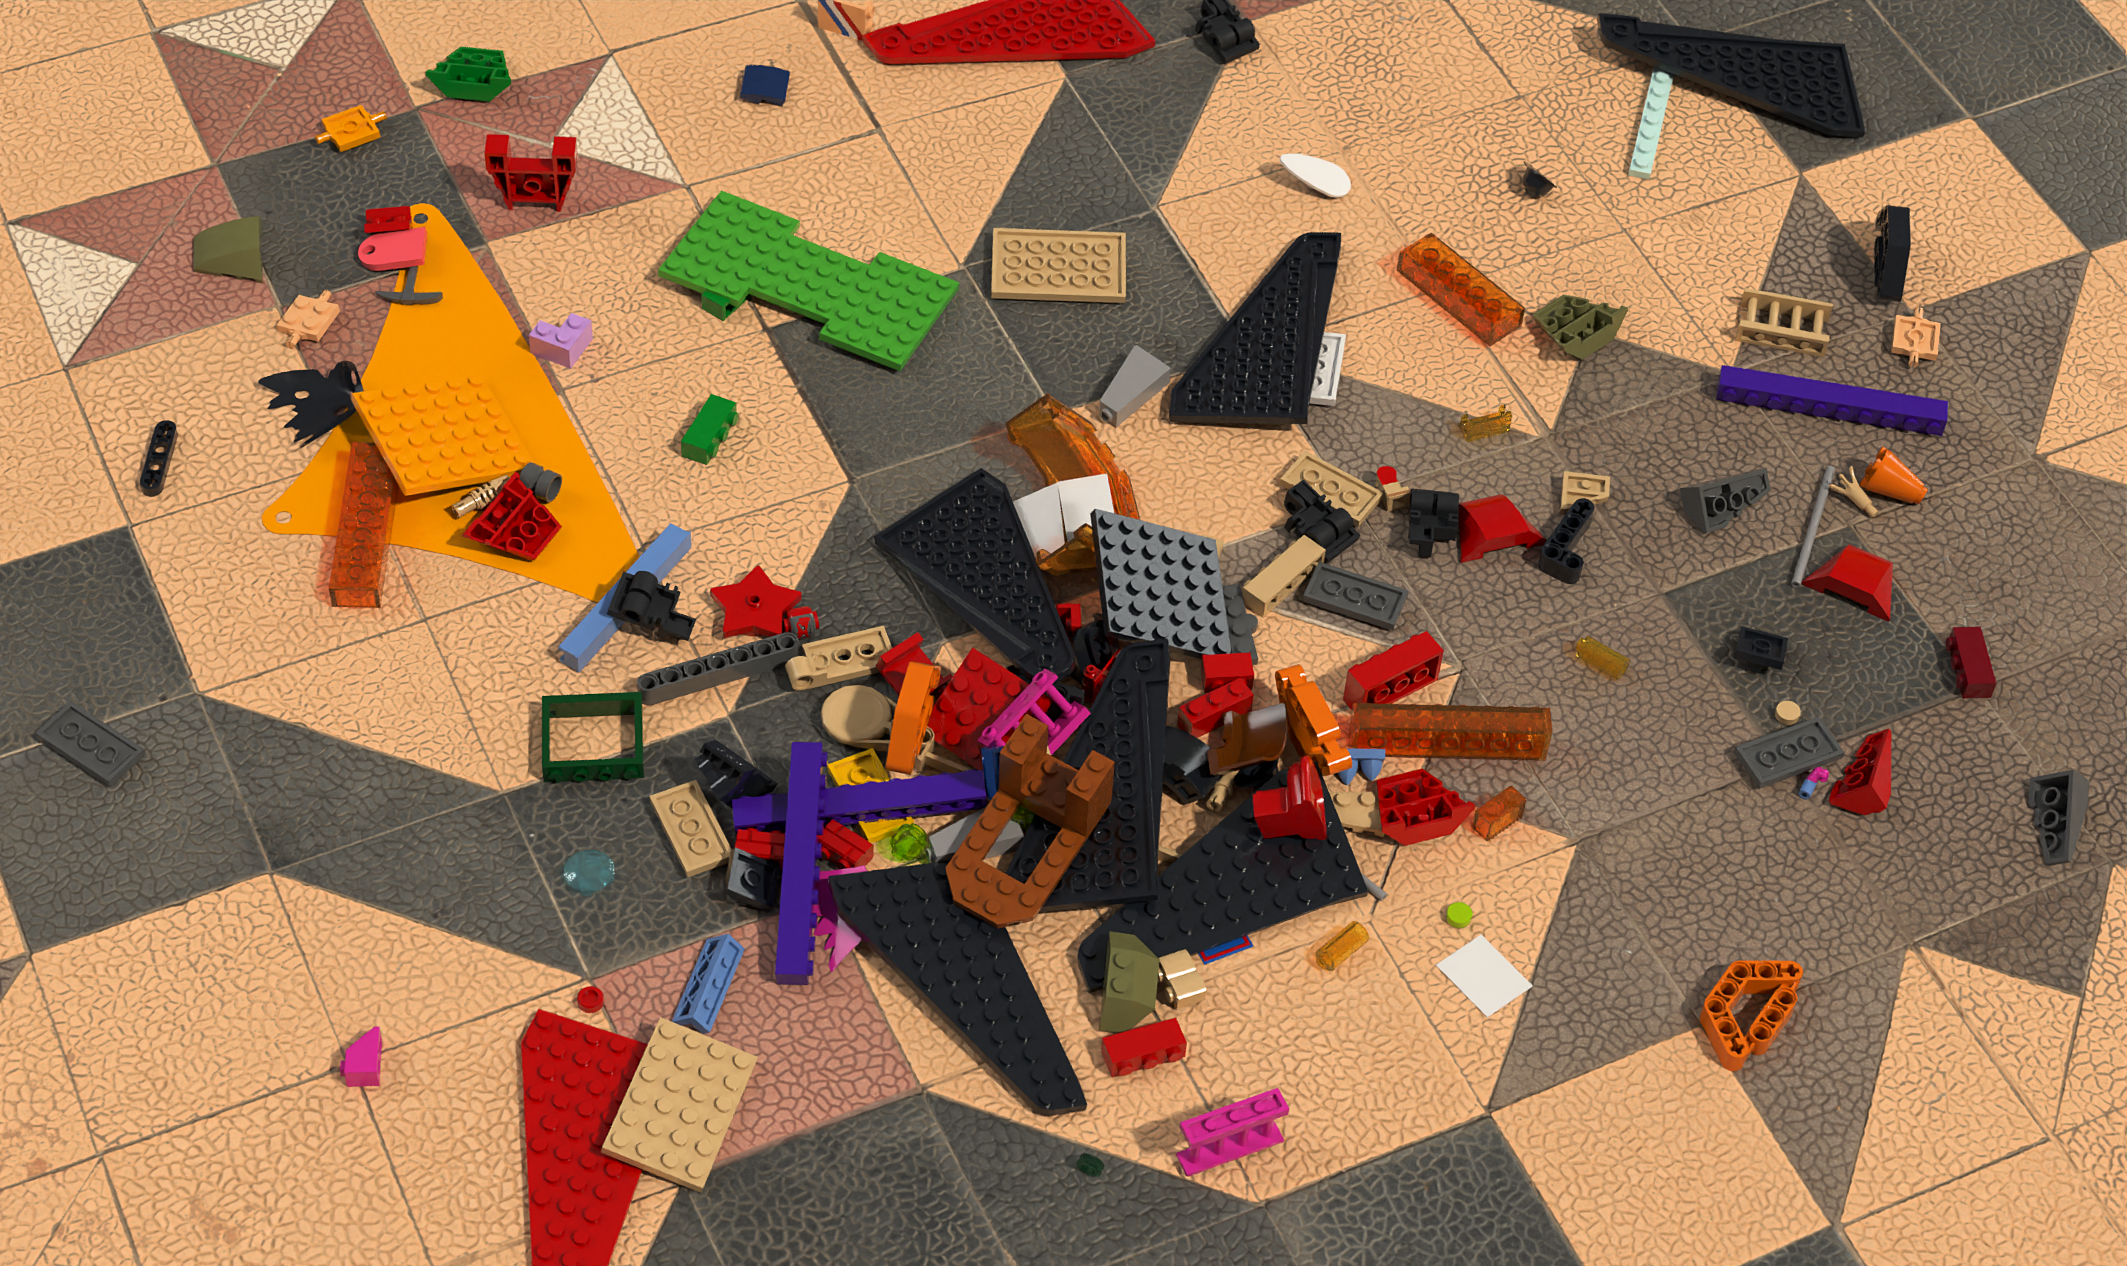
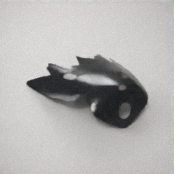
(324, 397)

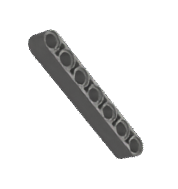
(717, 668)

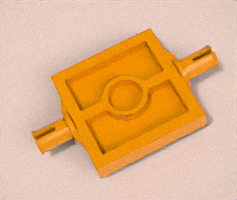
(350, 128)

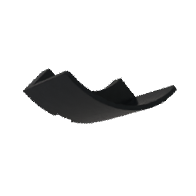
(1187, 766)

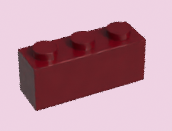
(1971, 662)

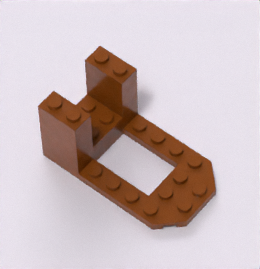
(1047, 788)

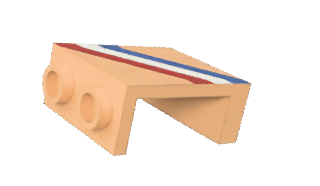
(846, 17)

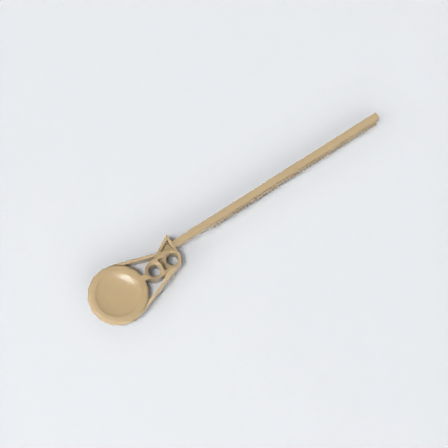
(863, 715)

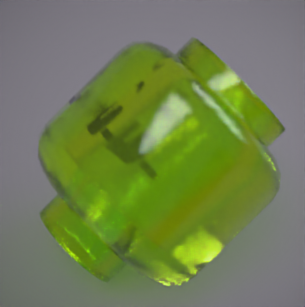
(908, 842)

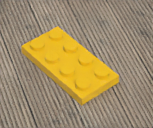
(859, 770)

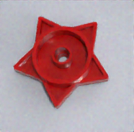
(754, 605)

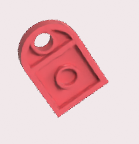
(394, 249)

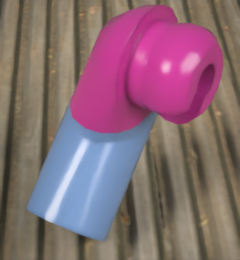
(1817, 774)

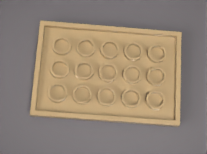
(1059, 265)
(679, 1105)

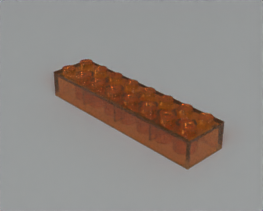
(363, 530)
(1452, 731)

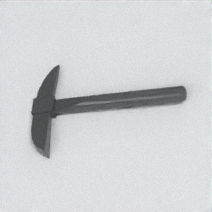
(408, 296)

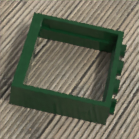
(590, 706)

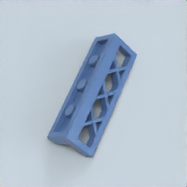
(711, 983)

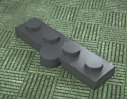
(1240, 624)

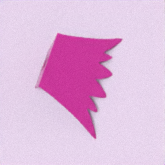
(842, 935)

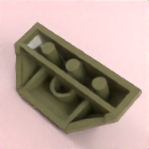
(1128, 983)

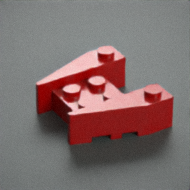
(531, 178)

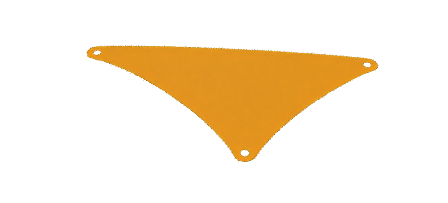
(458, 338)

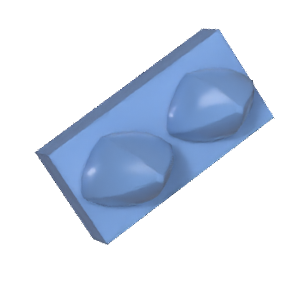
(1370, 760)

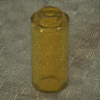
(1602, 657)
(1342, 946)

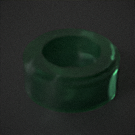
(1090, 1165)

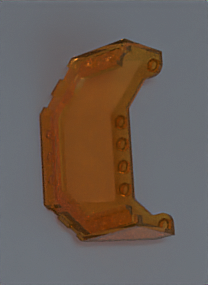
(1067, 449)

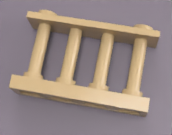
(1781, 337)

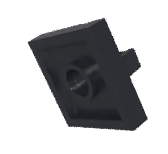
(1761, 649)
(751, 880)

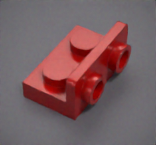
(388, 219)
(1070, 617)

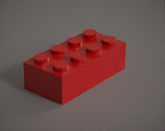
(1394, 672)

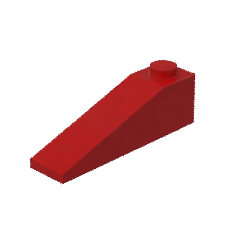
(1868, 780)

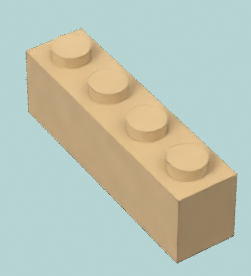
(1282, 576)

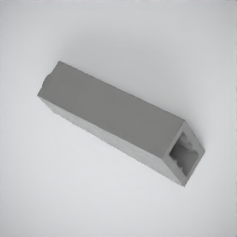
(1133, 386)
(947, 841)

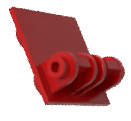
(1094, 679)

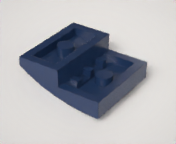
(764, 83)

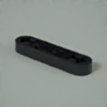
(162, 458)

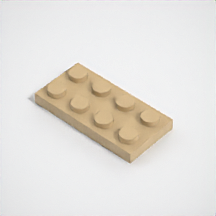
(1338, 486)
(691, 828)

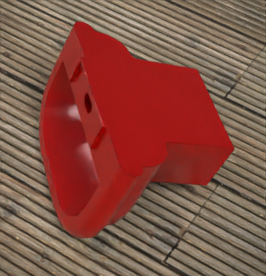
(1293, 808)

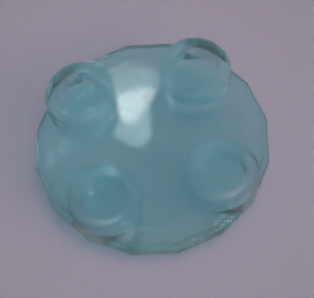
(589, 871)

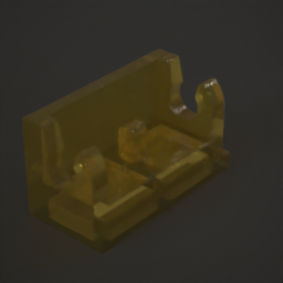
(1486, 425)

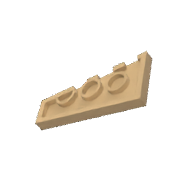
(1358, 811)

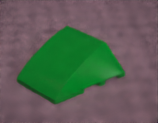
(471, 74)

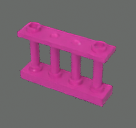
(1058, 731)
(1232, 1132)

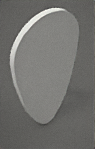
(1317, 174)

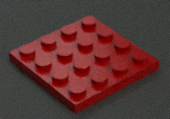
(973, 702)

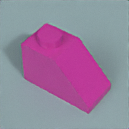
(363, 1060)

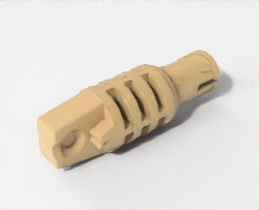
(481, 497)

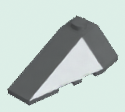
(1720, 500)
(2059, 811)

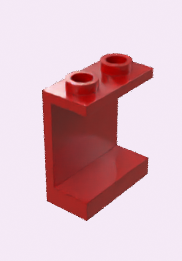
(895, 663)

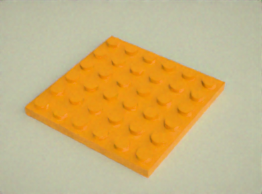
(442, 433)

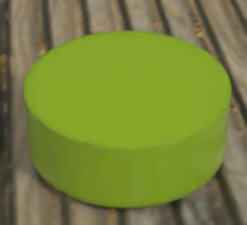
(1459, 915)

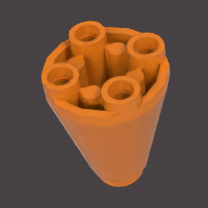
(1892, 478)

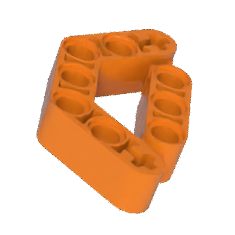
(912, 716)
(1311, 722)
(1780, 980)

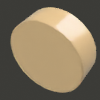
(1787, 712)

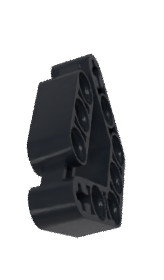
(1891, 252)

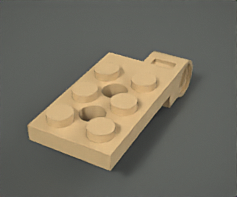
(821, 661)

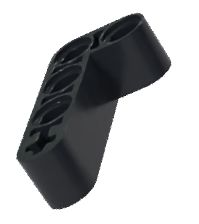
(1556, 554)

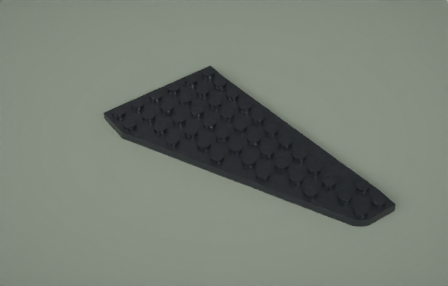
(1785, 77)
(1270, 348)
(983, 568)
(1123, 849)
(1234, 887)
(964, 975)

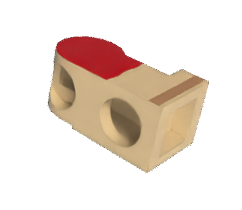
(1394, 495)

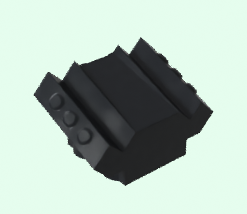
(731, 774)

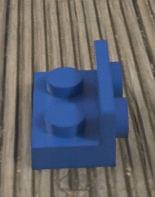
(990, 763)

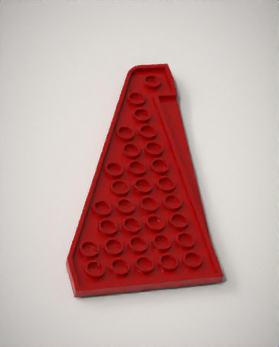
(1014, 33)
(571, 1098)

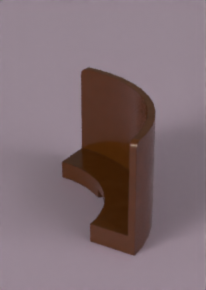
(1250, 739)

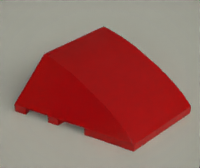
(515, 522)
(1493, 525)
(1857, 577)
(1418, 807)

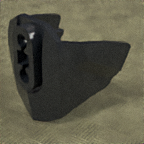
(1092, 647)

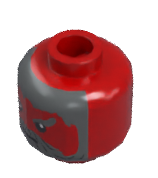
(801, 622)

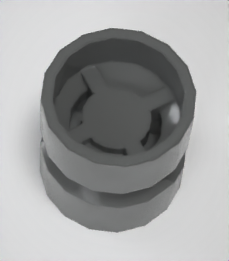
(543, 483)

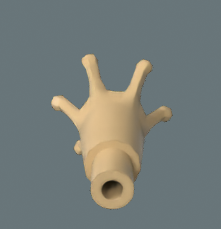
(1855, 494)

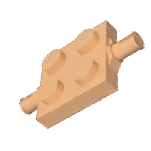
(308, 318)
(1915, 337)

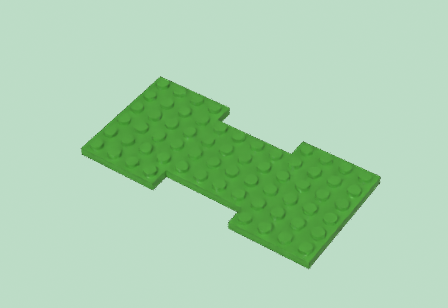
(865, 308)

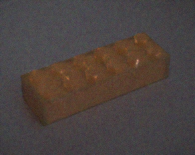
(1460, 289)

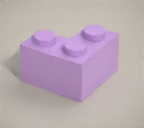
(561, 344)

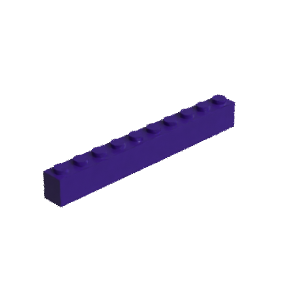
(1832, 400)
(871, 801)
(799, 864)

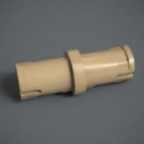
(1222, 790)

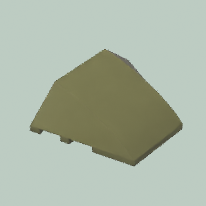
(230, 249)
(1579, 325)

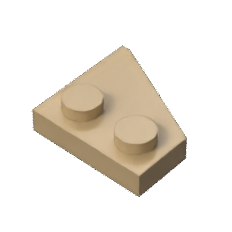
(1583, 486)

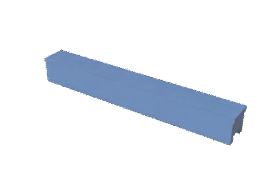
(599, 627)

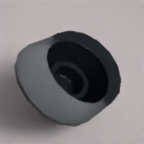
(1535, 182)
(1256, 775)

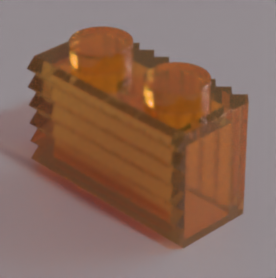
(1499, 813)

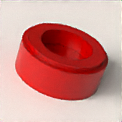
(590, 999)

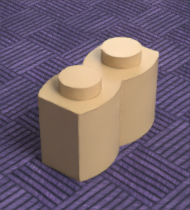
(1181, 979)

